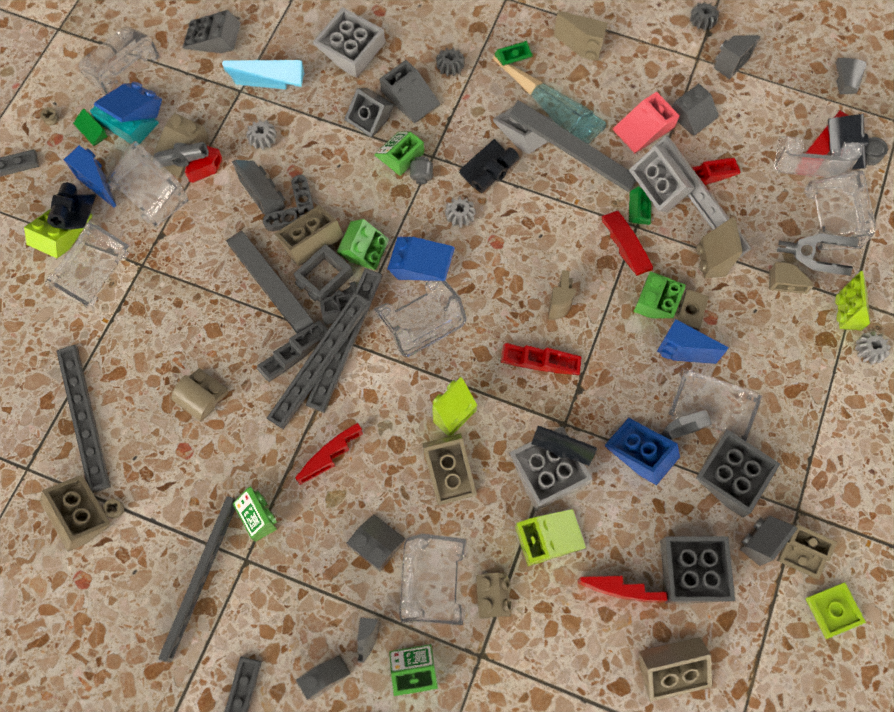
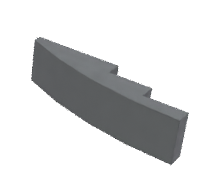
(292, 352)

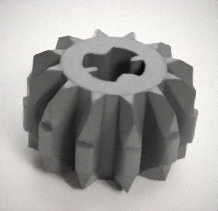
(704, 16)
(450, 61)

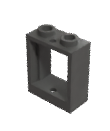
(330, 288)

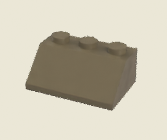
(309, 234)
(74, 512)
(676, 668)

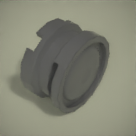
(875, 151)

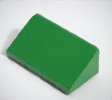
(513, 53)
(89, 128)
(639, 207)

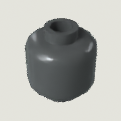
(421, 170)

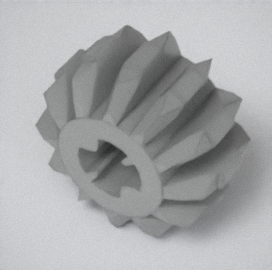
(261, 134)
(460, 212)
(872, 347)

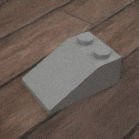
(520, 135)

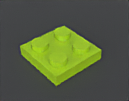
(835, 610)

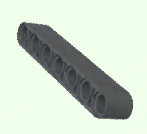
(269, 282)

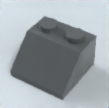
(735, 54)
(695, 109)
(368, 111)
(767, 539)
(375, 542)

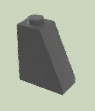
(322, 677)

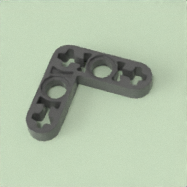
(301, 208)

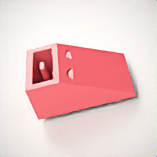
(646, 122)

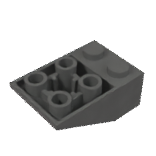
(213, 33)
(408, 91)

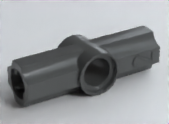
(182, 154)

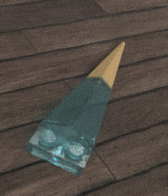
(562, 109)

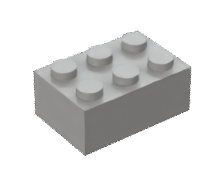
(661, 179)

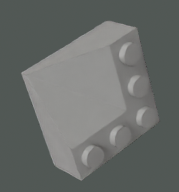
(350, 41)
(546, 475)

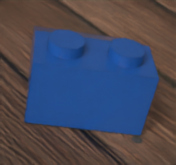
(130, 103)
(89, 172)
(420, 259)
(690, 345)
(644, 450)

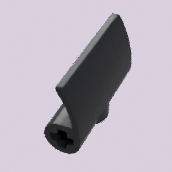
(848, 130)
(489, 166)
(70, 209)
(563, 445)

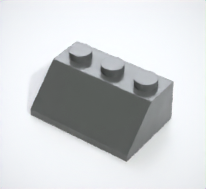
(258, 186)

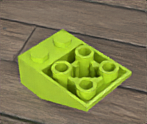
(48, 238)
(853, 304)
(453, 407)
(549, 536)

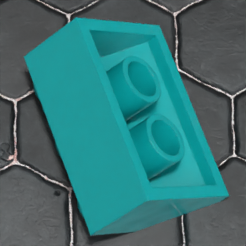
(129, 130)

